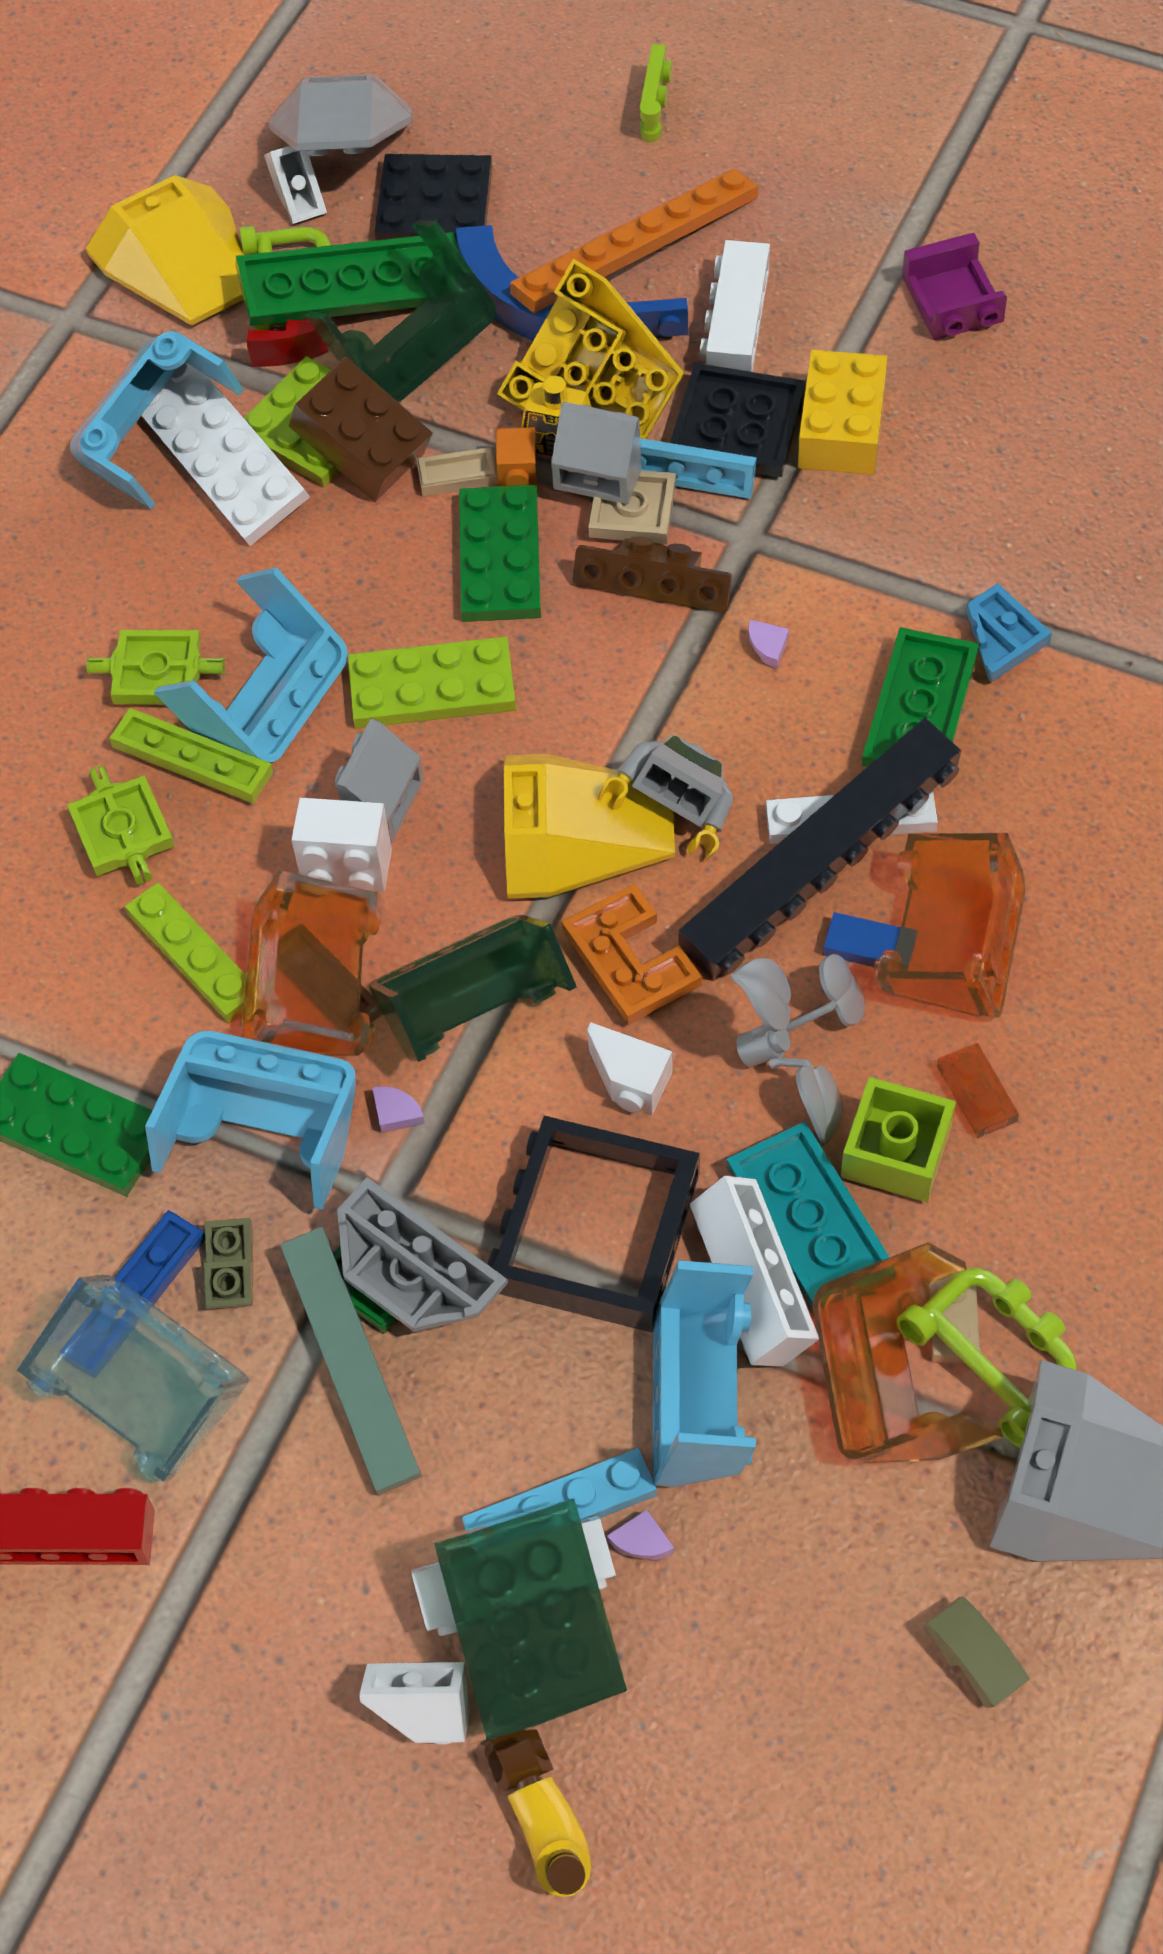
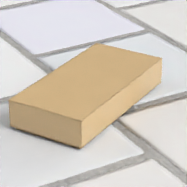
(457, 470)

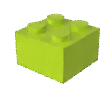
(898, 1139)

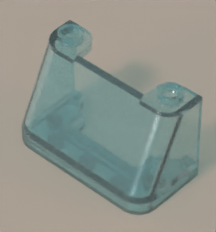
(133, 1372)

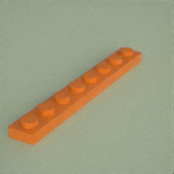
(639, 236)

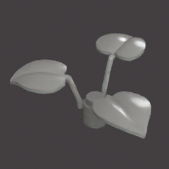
(769, 996)

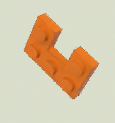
(600, 941)

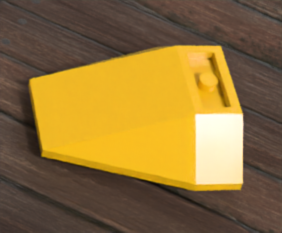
(172, 248)
(599, 349)
(568, 837)

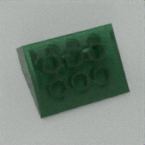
(529, 1617)

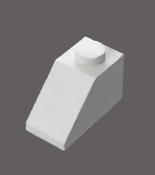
(295, 183)
(630, 1068)
(420, 1699)

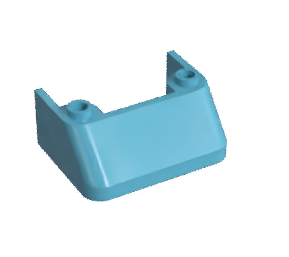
(129, 398)
(286, 686)
(260, 1088)
(697, 1375)

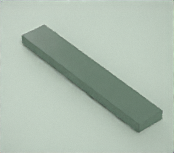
(351, 1361)

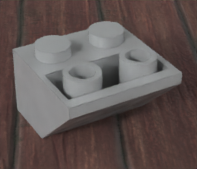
(596, 453)
(381, 772)

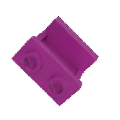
(952, 287)

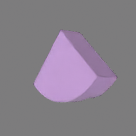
(768, 641)
(396, 1109)
(641, 1539)

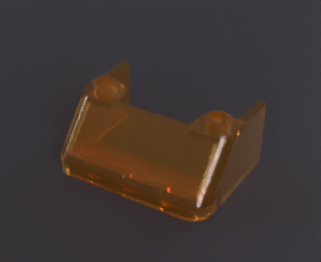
(869, 1364)

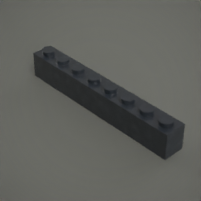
(819, 849)

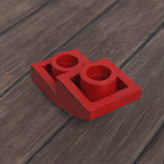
(284, 347)

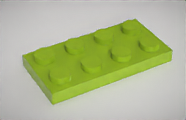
(431, 682)

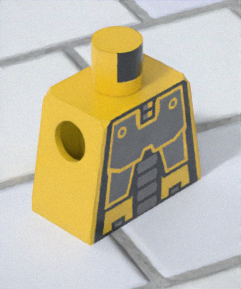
(544, 410)

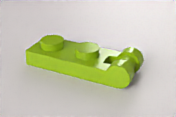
(654, 93)

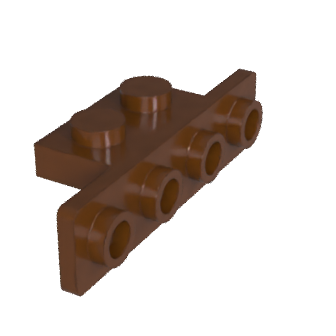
(653, 572)

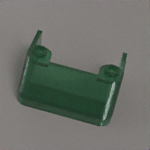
(430, 334)
(469, 979)

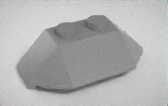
(410, 1263)

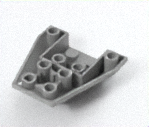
(339, 114)
(1083, 1476)

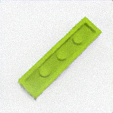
(191, 755)
(190, 950)

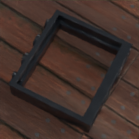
(577, 1297)

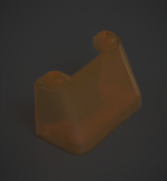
(956, 922)
(309, 966)

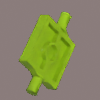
(153, 660)
(120, 825)

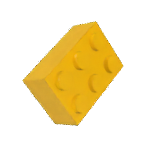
(842, 412)

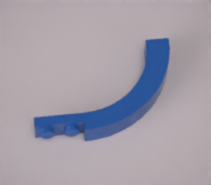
(480, 252)

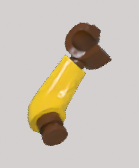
(545, 1816)

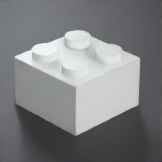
(343, 842)

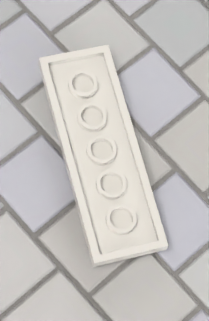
(223, 453)

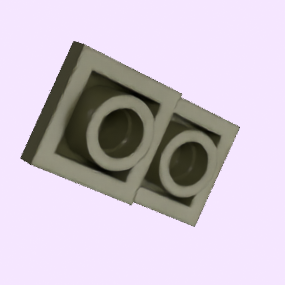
(228, 1263)
(978, 1650)

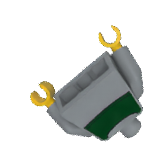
(680, 779)

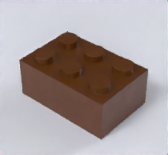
(360, 429)

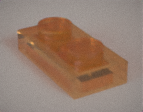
(977, 1090)

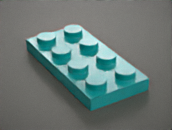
(809, 1208)

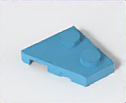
(1004, 631)

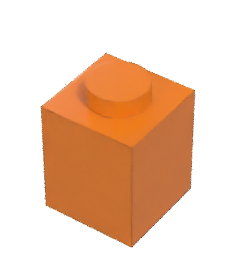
(516, 456)

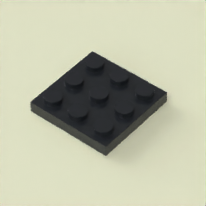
(432, 188)
(741, 414)

